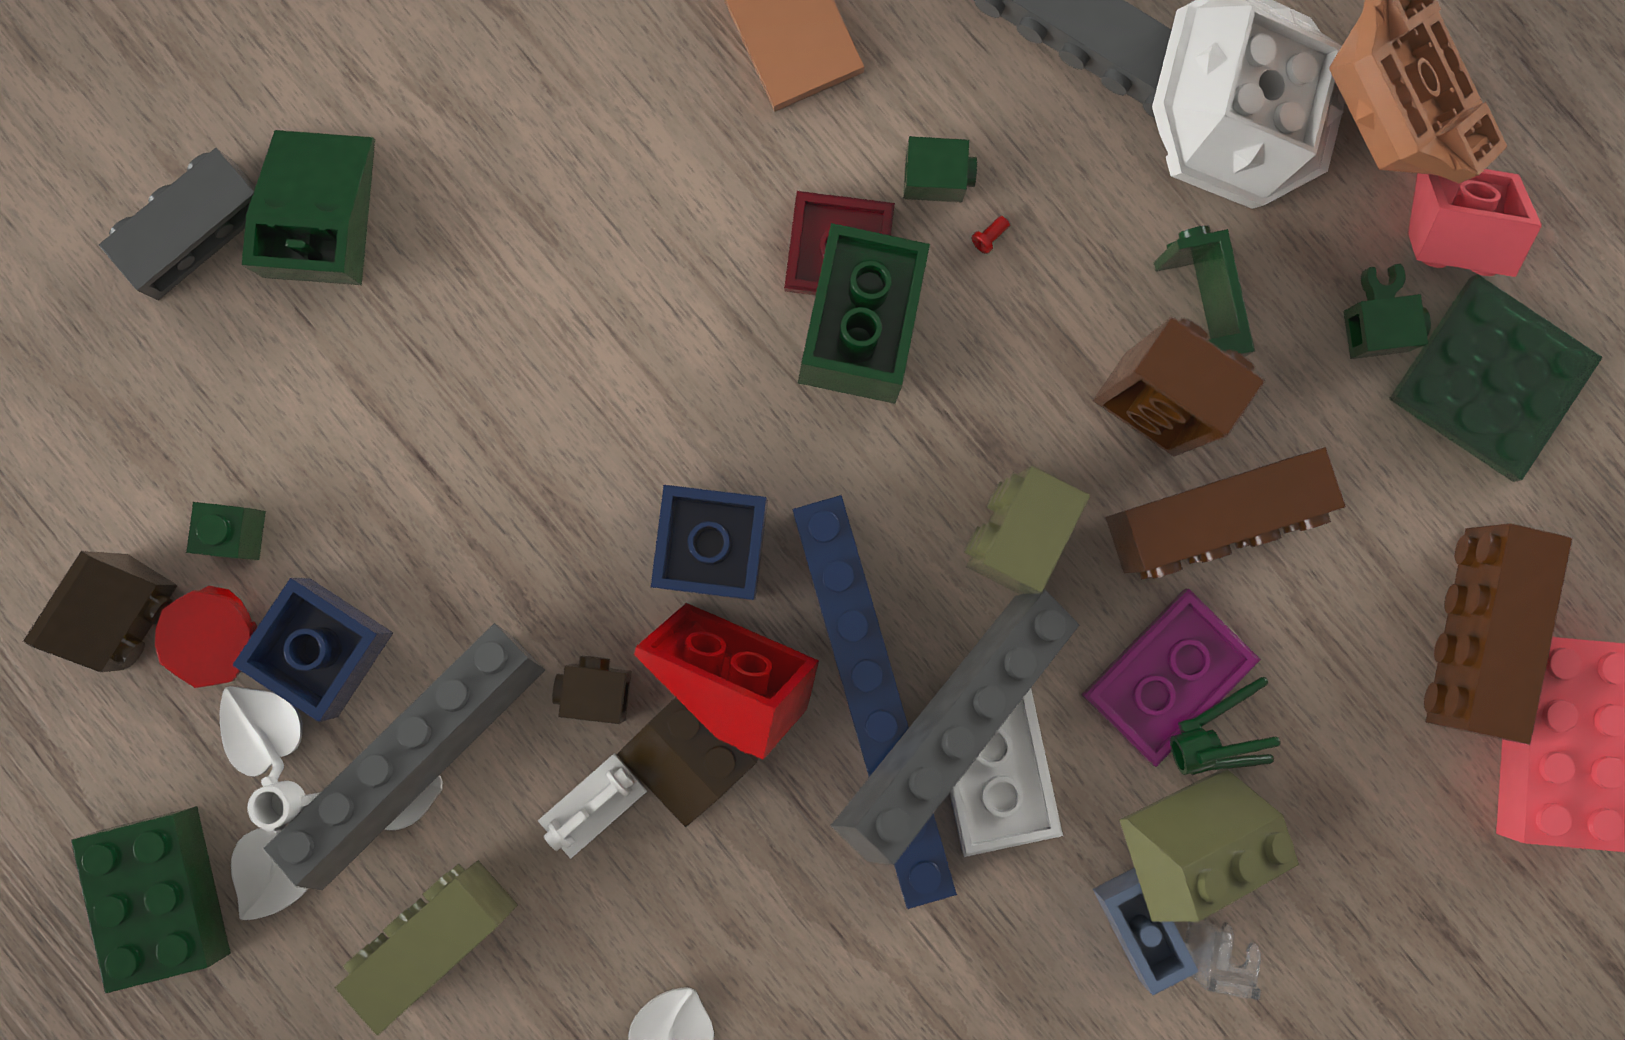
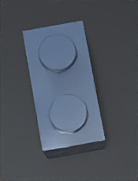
(1151, 947)

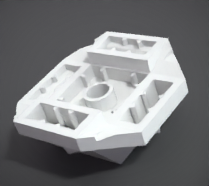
(1247, 99)

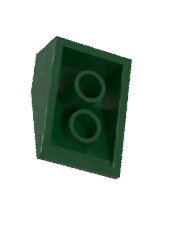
(864, 313)

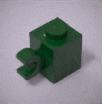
(1384, 321)

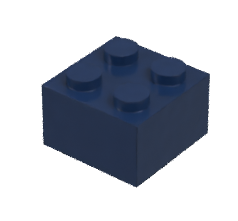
(709, 542)
(312, 649)

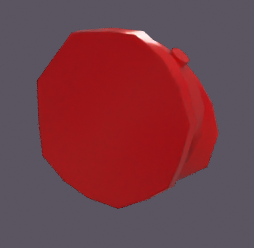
(203, 636)

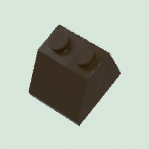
(102, 611)
(684, 762)

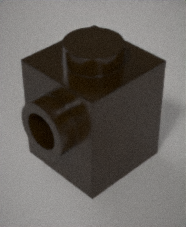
(592, 691)

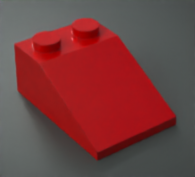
(730, 677)

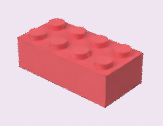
(1572, 775)

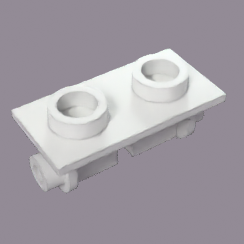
(591, 806)

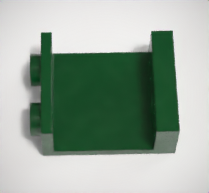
(1217, 284)

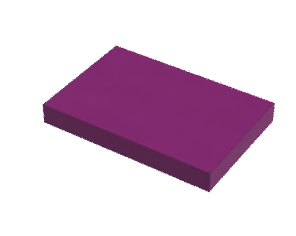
(1170, 675)

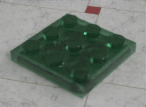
(1496, 378)

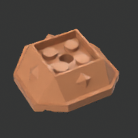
(1414, 93)

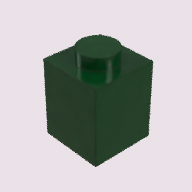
(938, 169)
(225, 531)

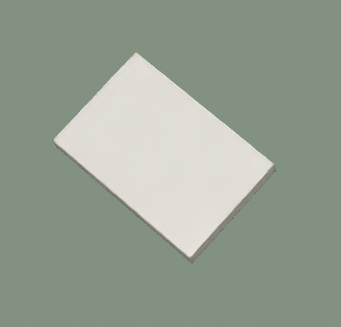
(1007, 789)

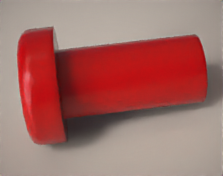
(984, 240)

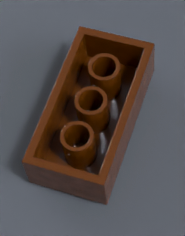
(1179, 387)
(1233, 510)
(1497, 631)

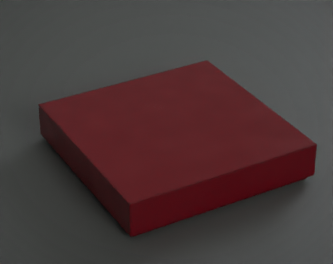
(811, 229)

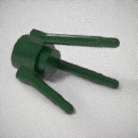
(1202, 750)

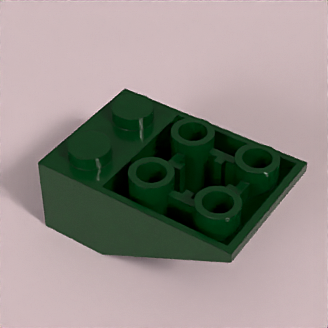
(311, 208)

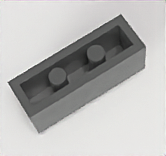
(181, 225)

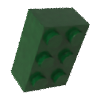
(151, 899)

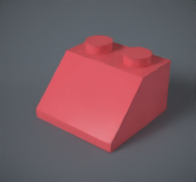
(1473, 224)

